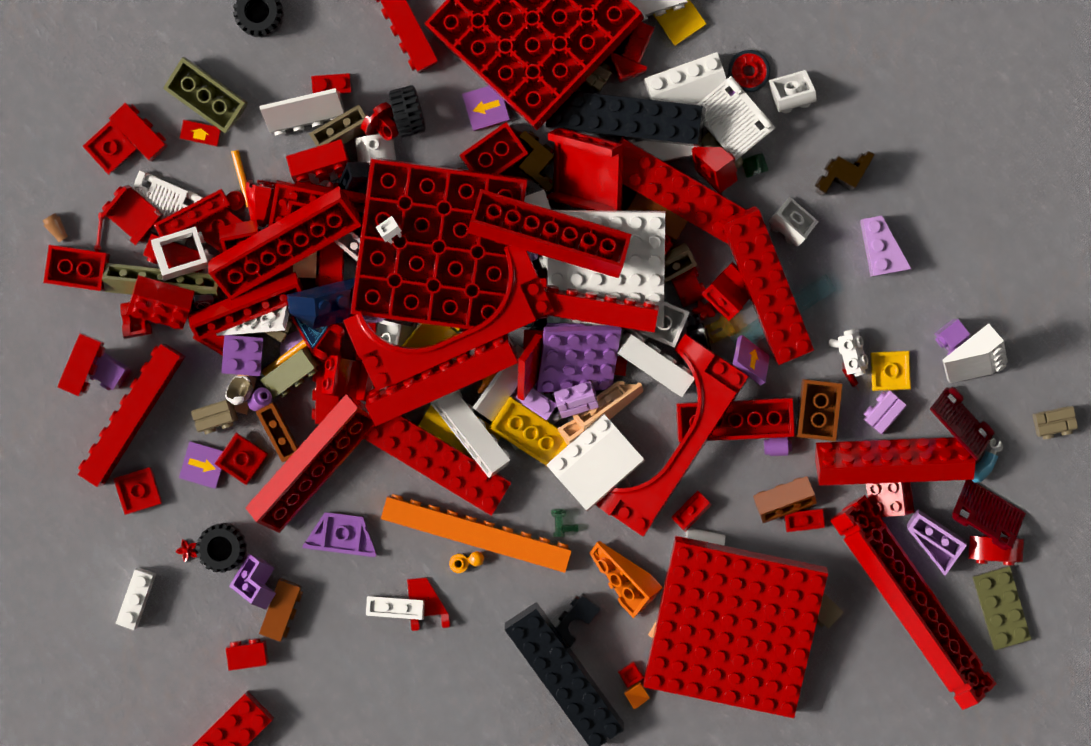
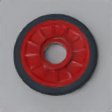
(753, 59)

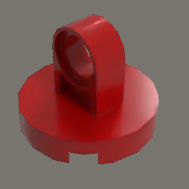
(380, 122)

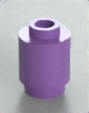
(259, 399)
(777, 446)

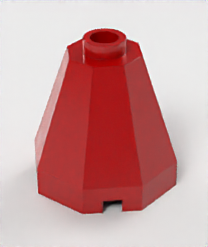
(260, 200)

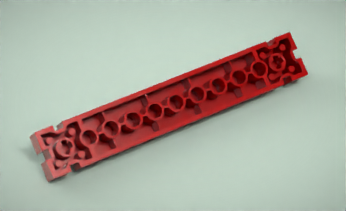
(913, 602)

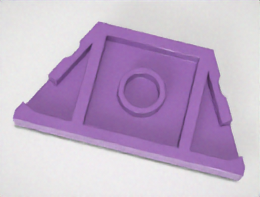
(342, 535)

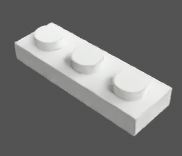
(395, 607)

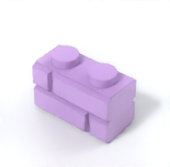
(576, 399)
(538, 403)
(884, 411)

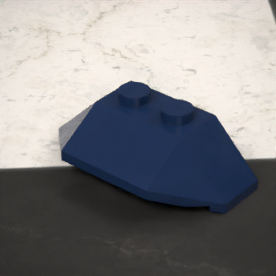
(322, 304)

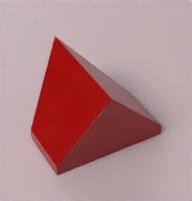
(626, 68)

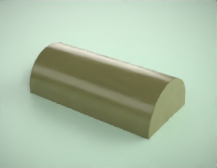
(205, 95)

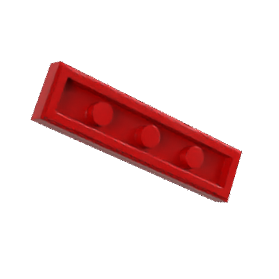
(193, 214)

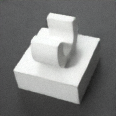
(389, 229)

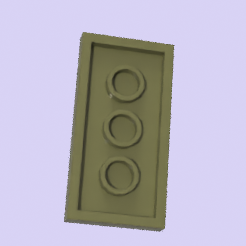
(1001, 608)

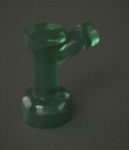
(560, 529)

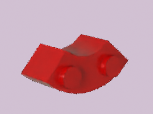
(984, 550)

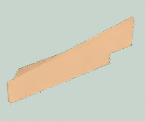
(610, 403)

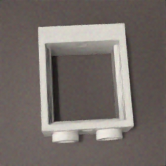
(185, 268)

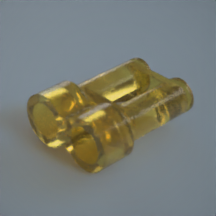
(728, 329)

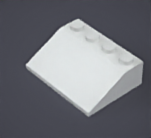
(687, 82)
(302, 111)
(976, 357)
(595, 462)

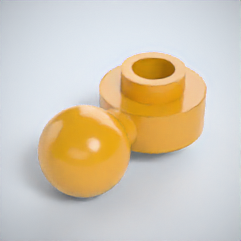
(475, 559)

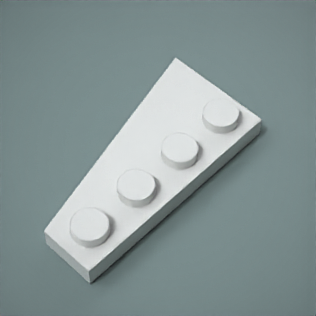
(269, 322)

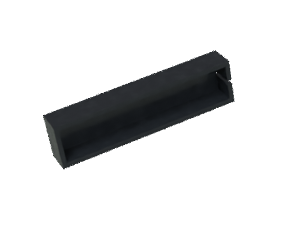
(630, 118)
(564, 675)

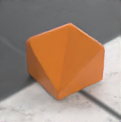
(636, 695)

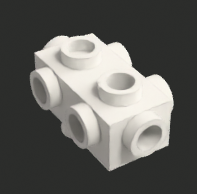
(851, 348)

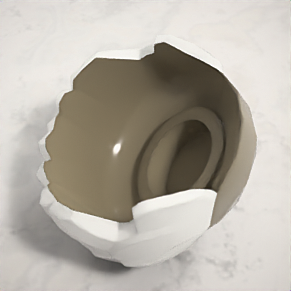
(239, 390)

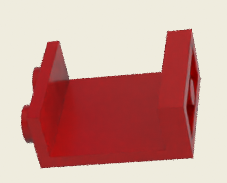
(131, 213)
(727, 292)
(346, 377)

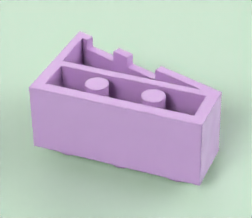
(881, 247)
(937, 540)

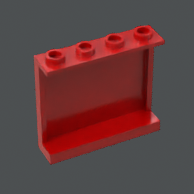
(586, 171)

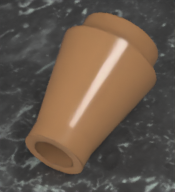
(55, 227)

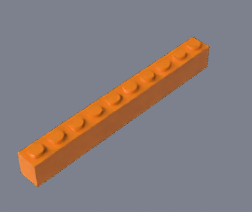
(476, 534)

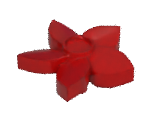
(704, 310)
(187, 550)

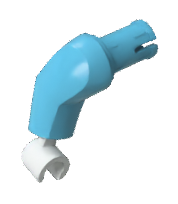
(987, 462)

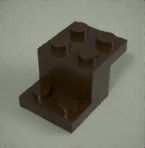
(537, 161)
(843, 172)

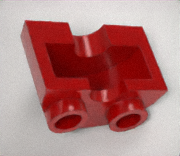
(688, 288)
(133, 326)

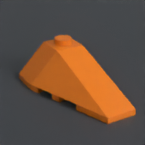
(632, 583)

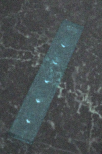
(804, 299)

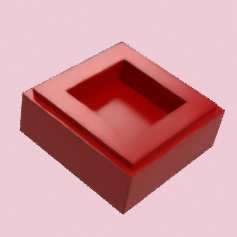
(630, 674)

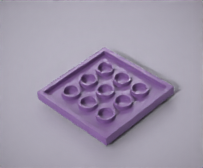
(577, 356)

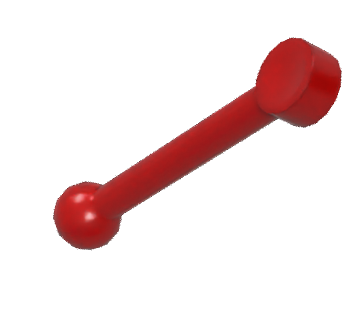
(97, 247)

